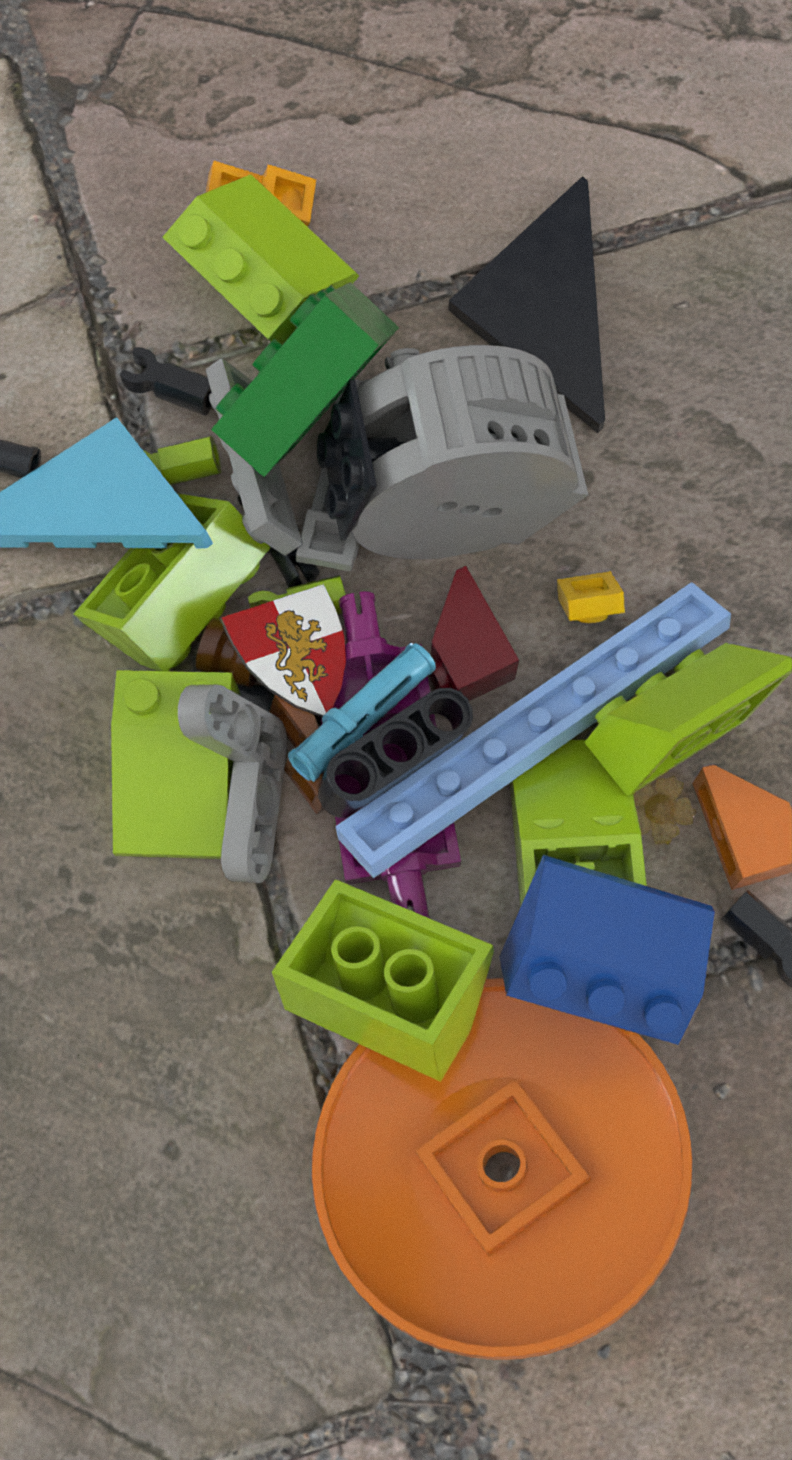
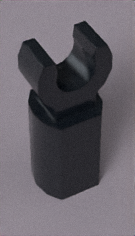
(169, 382)
(763, 932)

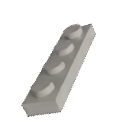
(264, 499)

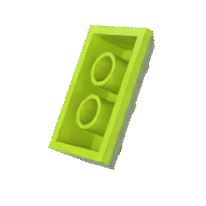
(256, 254)
(166, 596)
(683, 712)
(385, 978)

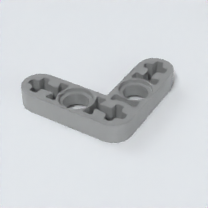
(258, 748)

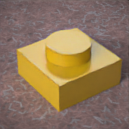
(590, 597)

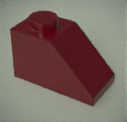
(469, 643)

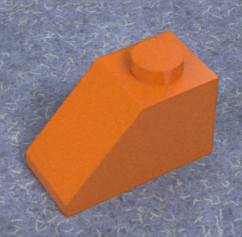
(746, 825)

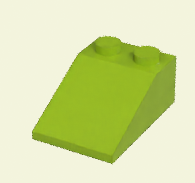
(164, 787)

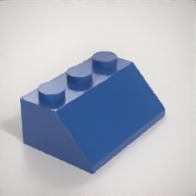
(608, 950)

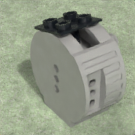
(450, 453)

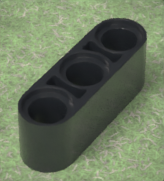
(409, 730)

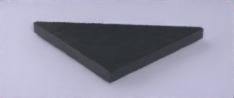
(545, 301)

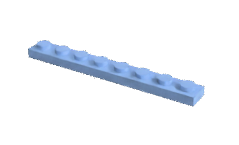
(529, 730)

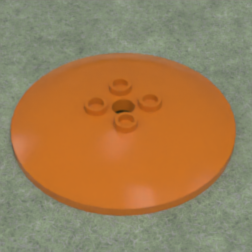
(521, 1259)

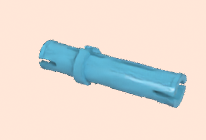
(362, 711)

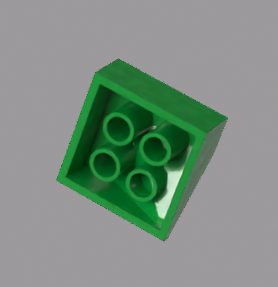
(303, 377)

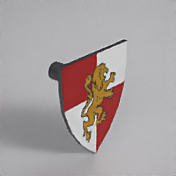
(293, 648)

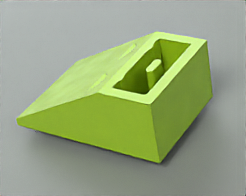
(576, 815)

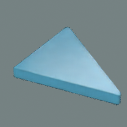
(98, 494)

